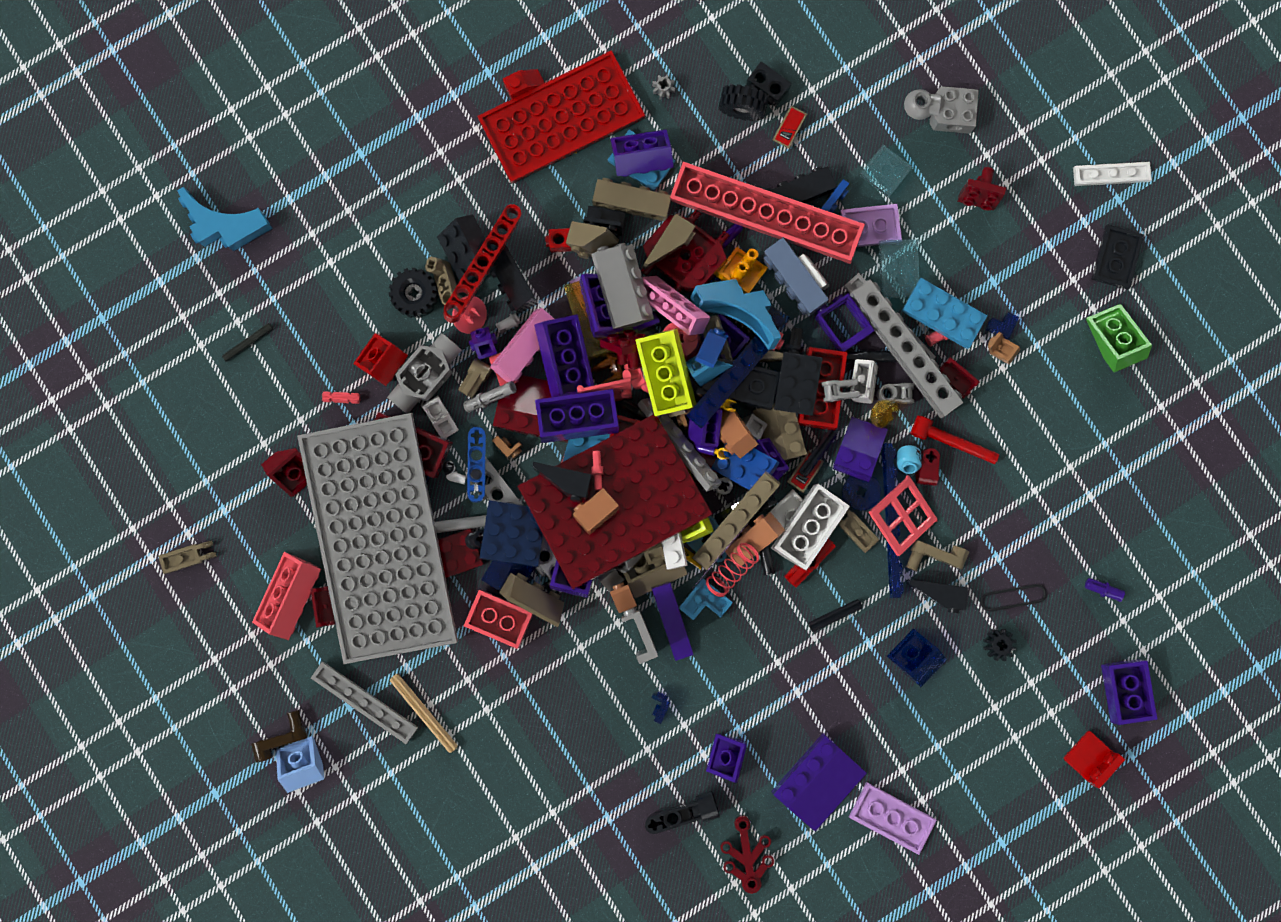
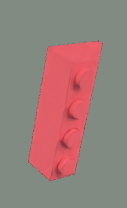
(286, 596)

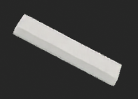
(1112, 173)

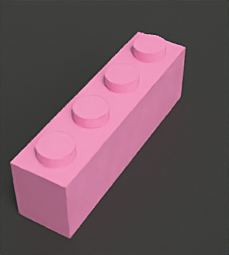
(521, 348)

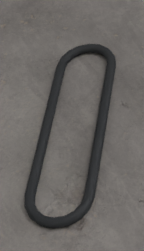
(1013, 589)

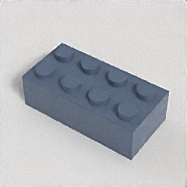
(795, 277)

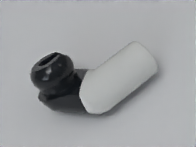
(451, 473)

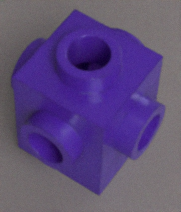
(483, 342)

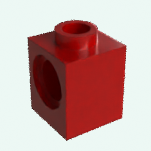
(554, 233)

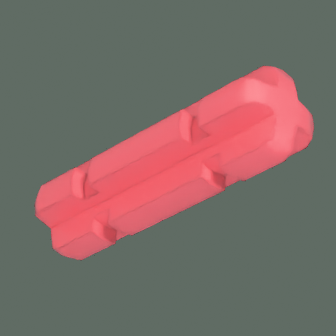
(341, 397)

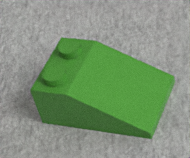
(1118, 338)

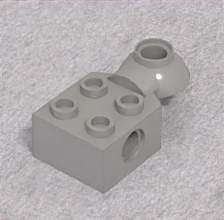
(949, 108)

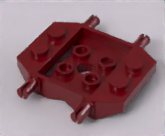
(705, 259)

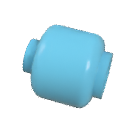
(909, 459)

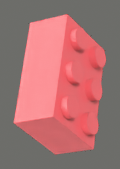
(498, 619)

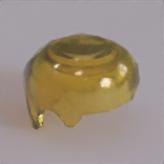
(882, 413)

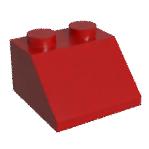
(380, 359)

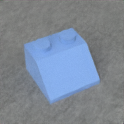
(299, 764)

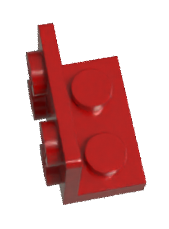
(1093, 759)

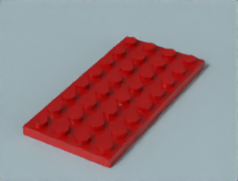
(561, 117)

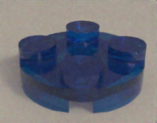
(856, 501)

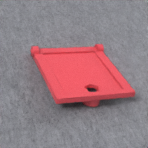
(617, 386)

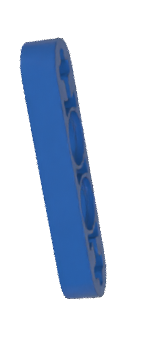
(473, 464)

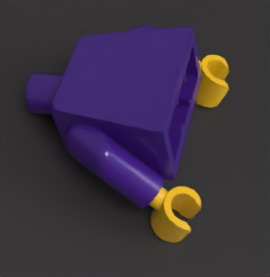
(707, 438)

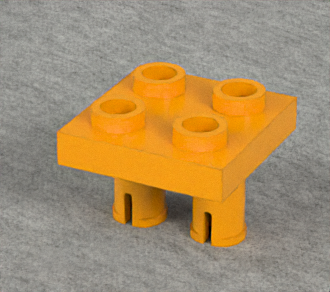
(743, 268)

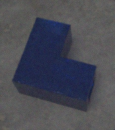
(1005, 326)

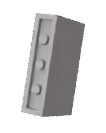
(650, 651)

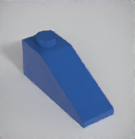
(712, 347)

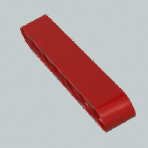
(486, 255)

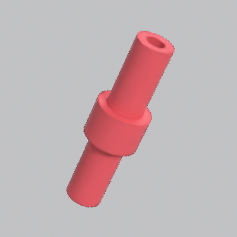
(597, 470)

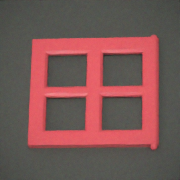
(903, 516)

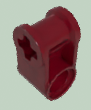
(929, 471)

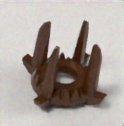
(610, 362)

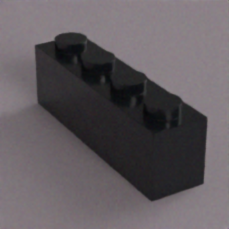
(807, 187)

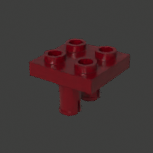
(982, 192)
(624, 346)

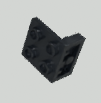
(606, 218)

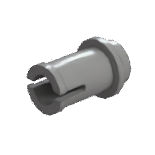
(508, 323)

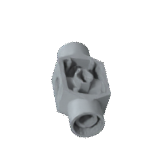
(424, 373)

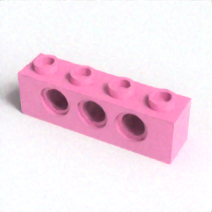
(675, 306)

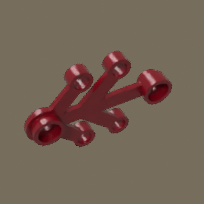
(747, 858)

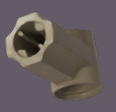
(477, 374)

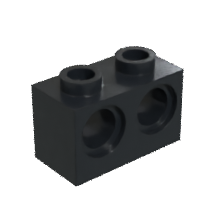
(772, 80)

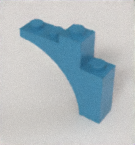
(231, 229)
(748, 308)

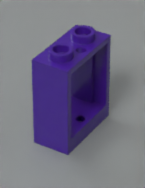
(855, 311)

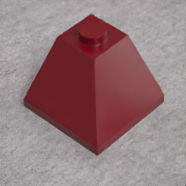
(286, 470)

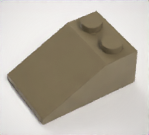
(677, 234)

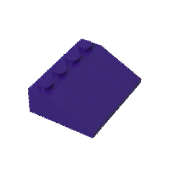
(818, 782)

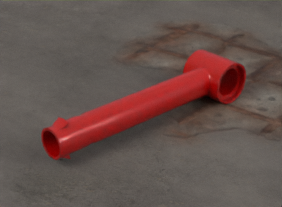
(923, 427)

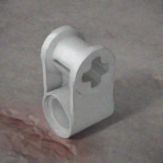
(900, 393)

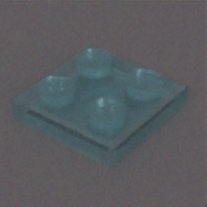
(885, 171)

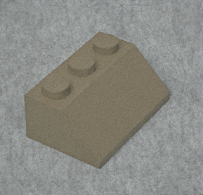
(783, 432)
(645, 576)
(533, 598)

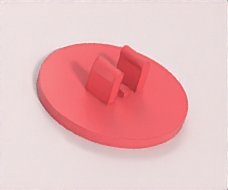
(473, 317)

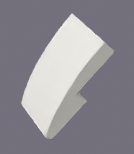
(440, 417)

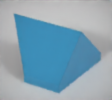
(704, 373)

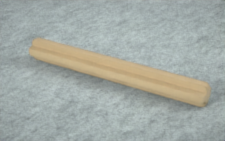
(423, 713)

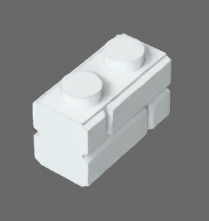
(865, 373)

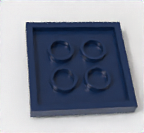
(511, 535)

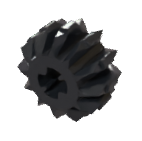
(1003, 638)

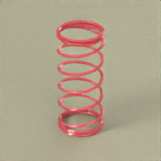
(740, 554)

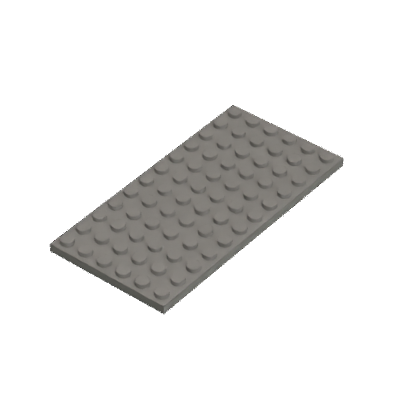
(377, 538)

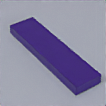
(672, 621)

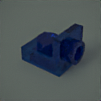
(660, 710)

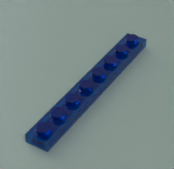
(894, 567)

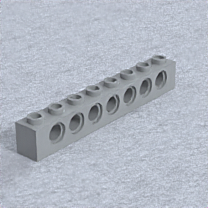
(906, 359)
(499, 484)

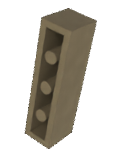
(631, 199)

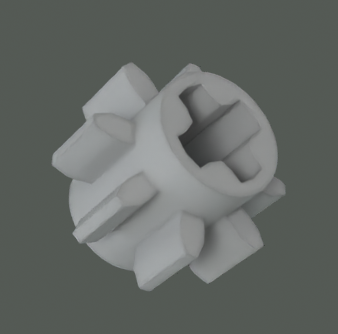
(666, 91)

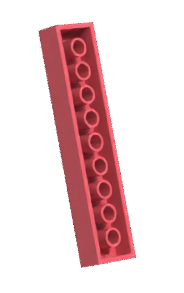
(767, 212)

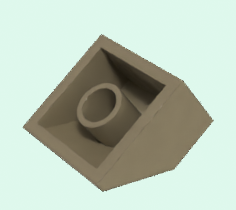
(587, 238)

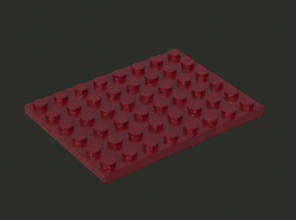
(643, 479)

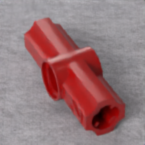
(798, 574)

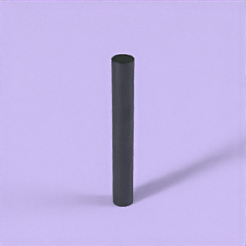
(247, 342)

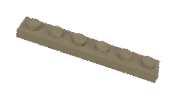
(736, 520)

